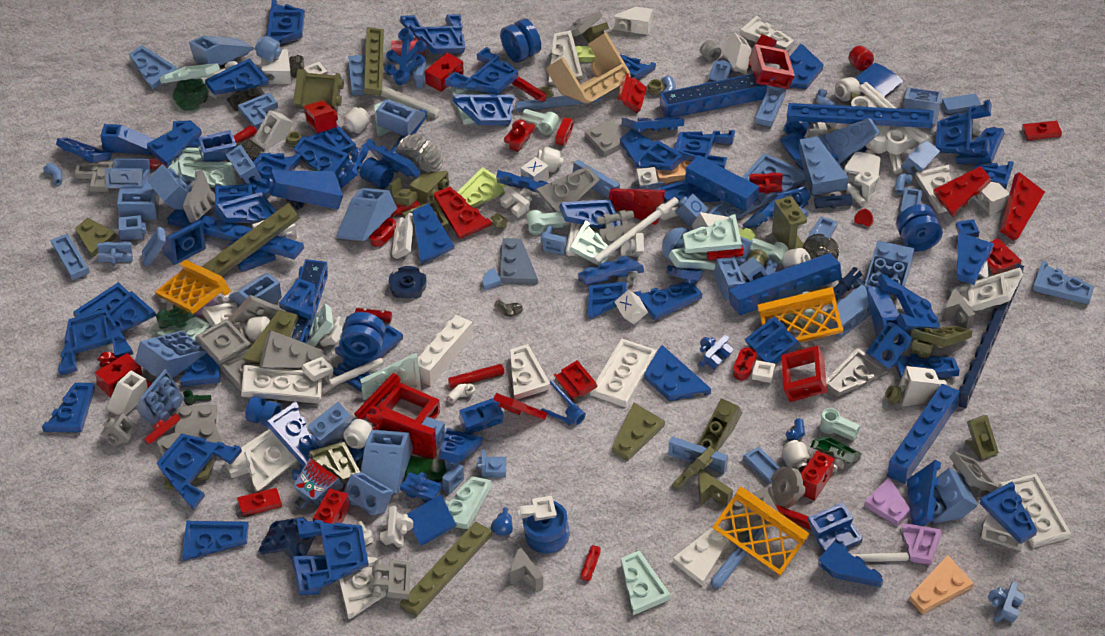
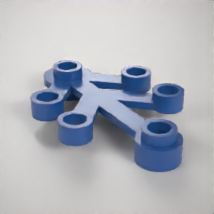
(402, 75)

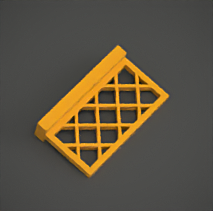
(201, 278)
(801, 303)
(768, 514)

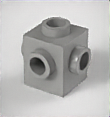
(118, 429)

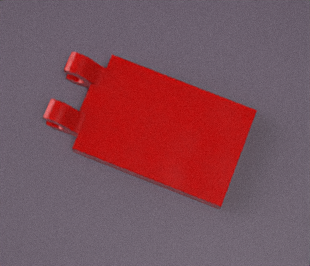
(421, 436)

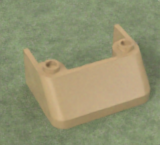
(607, 68)

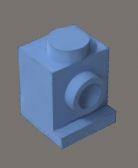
(131, 228)

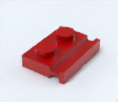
(632, 93)
(575, 380)

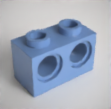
(369, 489)

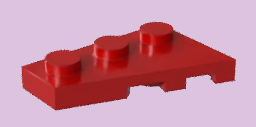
(640, 201)
(460, 215)

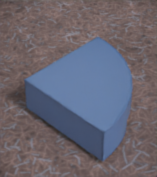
(491, 279)

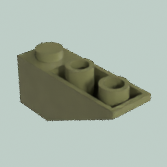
(720, 425)

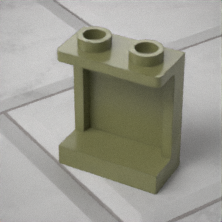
(318, 87)
(785, 221)

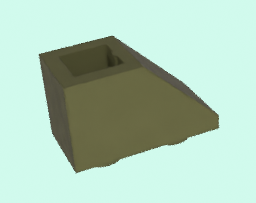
(428, 184)

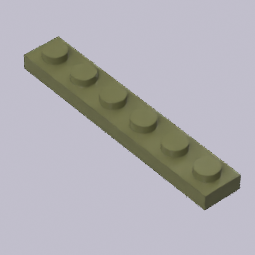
(373, 61)
(252, 240)
(446, 568)

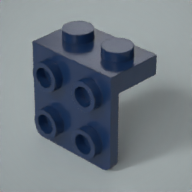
(284, 536)

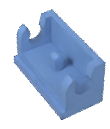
(920, 157)
(243, 164)
(727, 275)

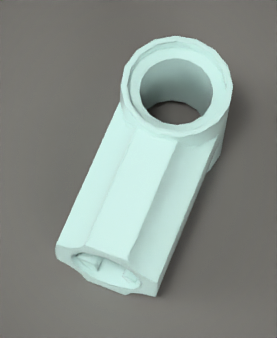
(544, 122)
(539, 222)
(772, 251)
(832, 423)

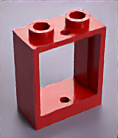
(782, 77)
(815, 384)
(430, 404)

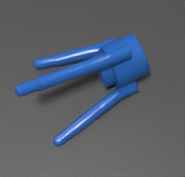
(800, 195)
(573, 412)

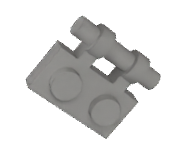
(611, 234)
(398, 579)

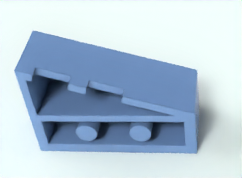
(821, 168)

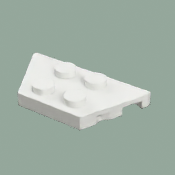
(990, 290)
(267, 460)
(357, 590)

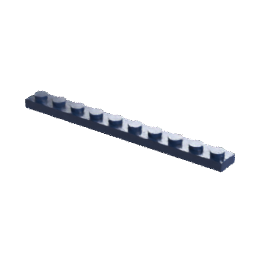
(983, 352)

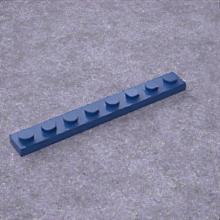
(854, 114)
(232, 232)

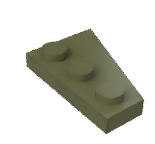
(282, 323)

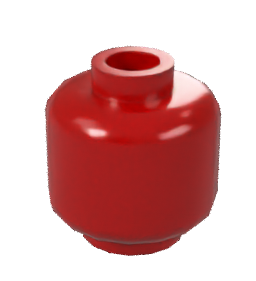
(861, 58)

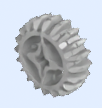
(421, 153)

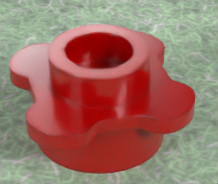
(106, 358)

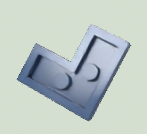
(255, 109)

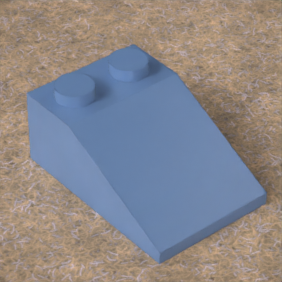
(923, 100)

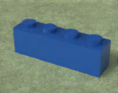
(722, 183)

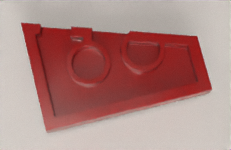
(961, 189)
(517, 407)

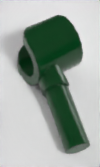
(190, 398)

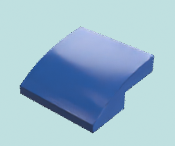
(880, 79)
(772, 341)
(431, 520)
(834, 525)

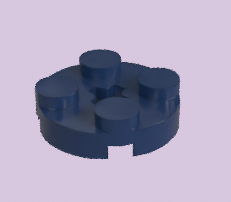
(401, 289)

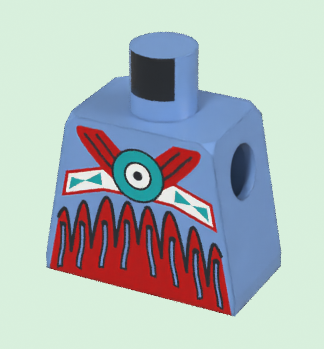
(314, 484)

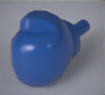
(502, 524)

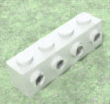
(444, 349)

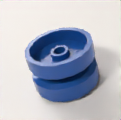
(520, 40)
(919, 227)
(362, 336)
(547, 534)

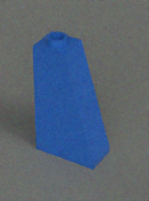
(309, 187)

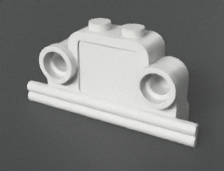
(891, 138)

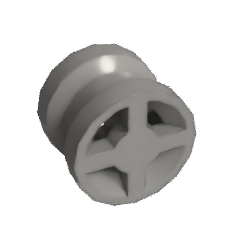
(710, 51)

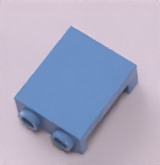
(127, 173)
(330, 426)

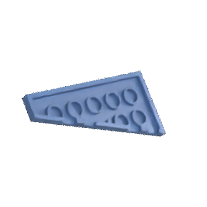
(765, 164)

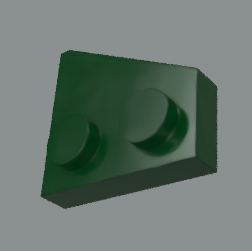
(837, 449)
(432, 468)

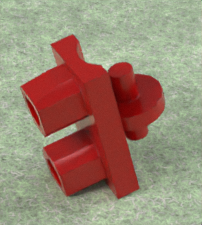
(518, 134)
(767, 182)

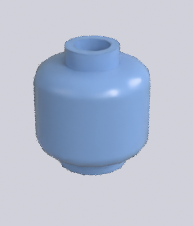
(268, 48)

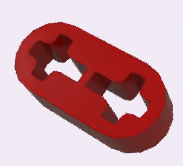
(564, 131)
(383, 233)
(747, 364)

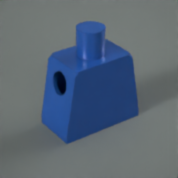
(214, 146)

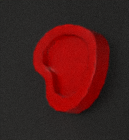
(864, 217)

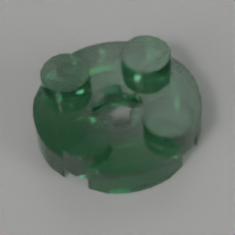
(184, 88)
(174, 317)

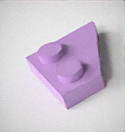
(888, 503)
(921, 542)

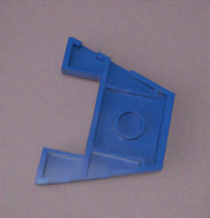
(439, 38)
(490, 78)
(955, 132)
(696, 143)
(917, 309)
(89, 333)
(187, 459)
(343, 551)

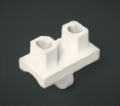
(519, 198)
(397, 526)

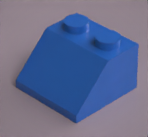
(184, 243)

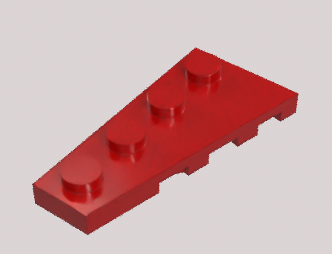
(1020, 205)

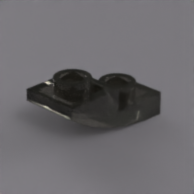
(240, 97)

